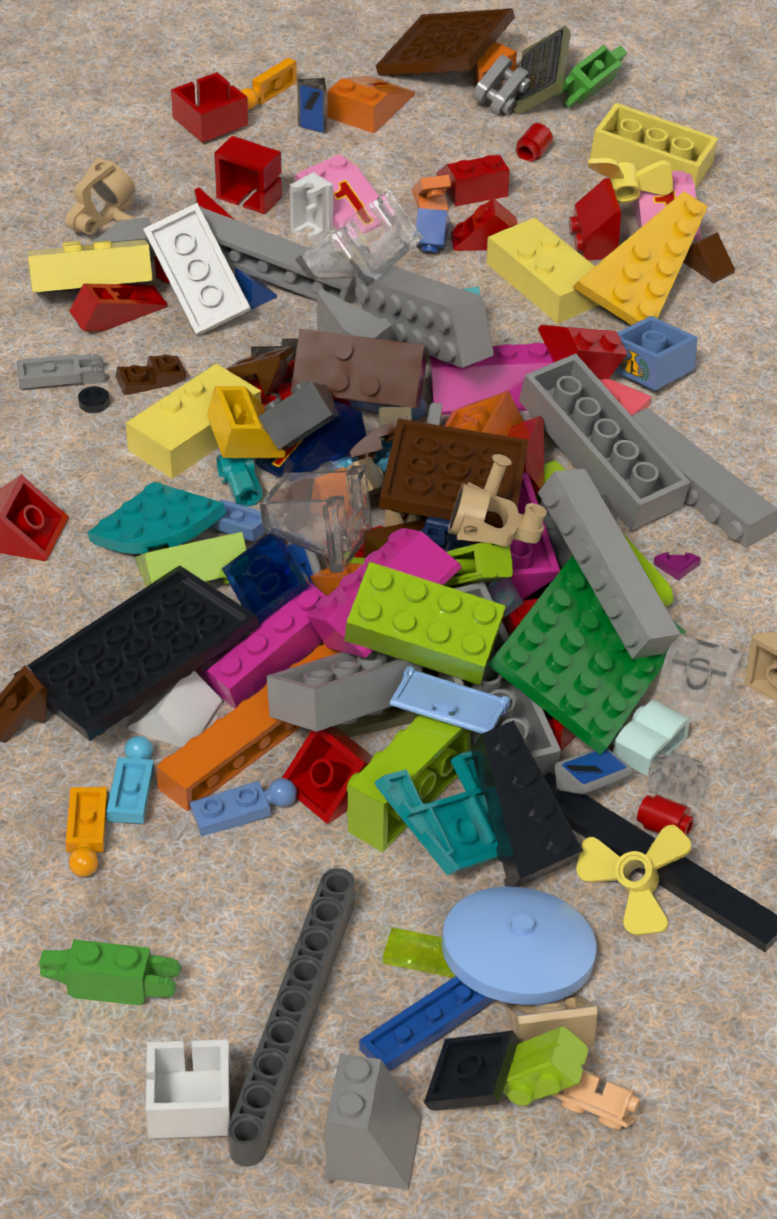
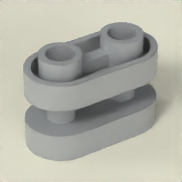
(504, 99)

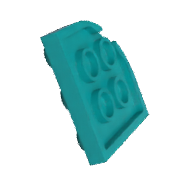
(155, 519)

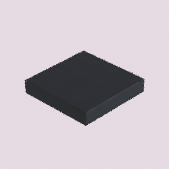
(471, 1071)

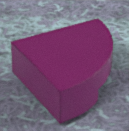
(677, 565)

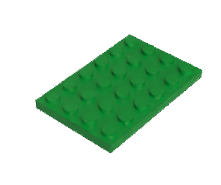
(575, 662)

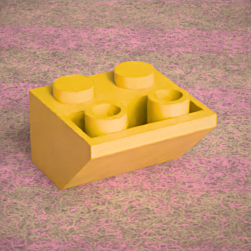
(236, 424)

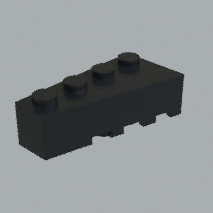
(521, 808)

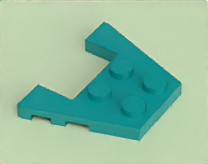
(450, 828)

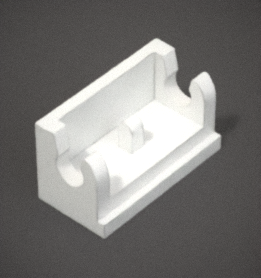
(311, 205)

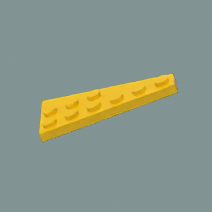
(643, 268)

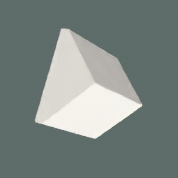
(178, 712)

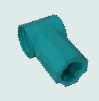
(241, 479)

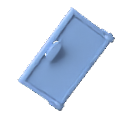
(449, 701)

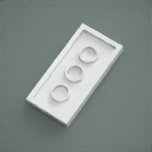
(197, 269)

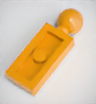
(271, 83)
(86, 828)

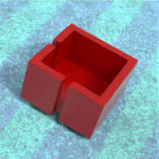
(219, 107)
(248, 166)

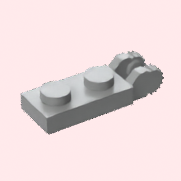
(60, 370)

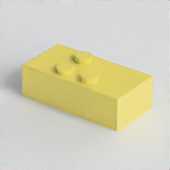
(645, 139)
(91, 264)
(541, 268)
(176, 428)

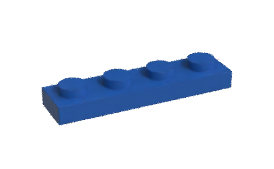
(423, 1023)

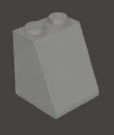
(369, 1126)

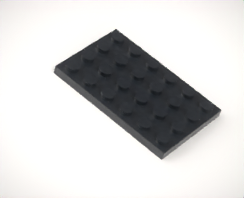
(139, 650)

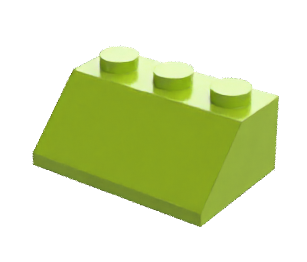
(200, 558)

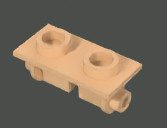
(610, 1106)

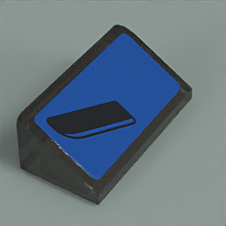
(312, 104)

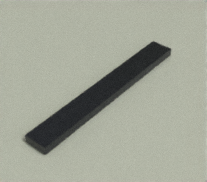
(679, 877)

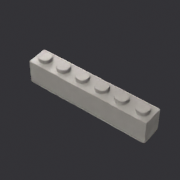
(269, 257)
(713, 488)
(608, 563)

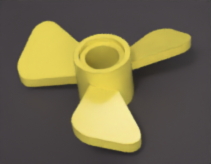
(629, 181)
(601, 864)

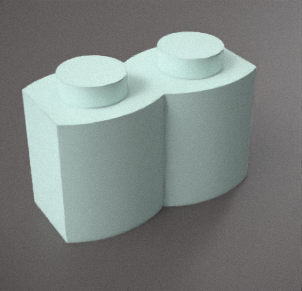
(651, 732)

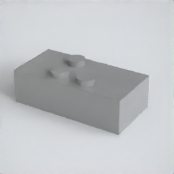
(335, 689)

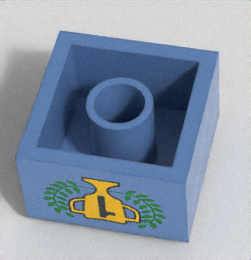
(656, 353)

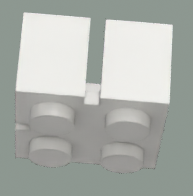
(188, 1101)

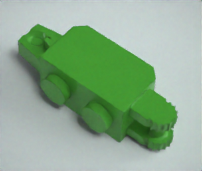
(593, 74)
(110, 972)

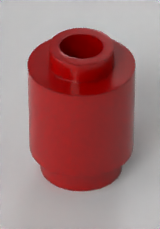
(534, 142)
(660, 812)

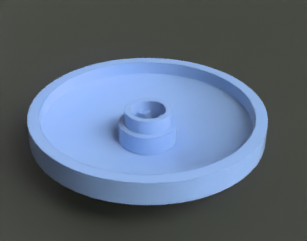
(518, 945)

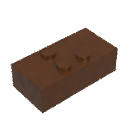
(362, 367)

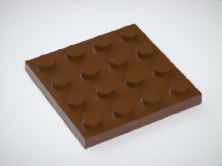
(445, 42)
(435, 460)

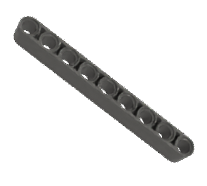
(291, 1019)

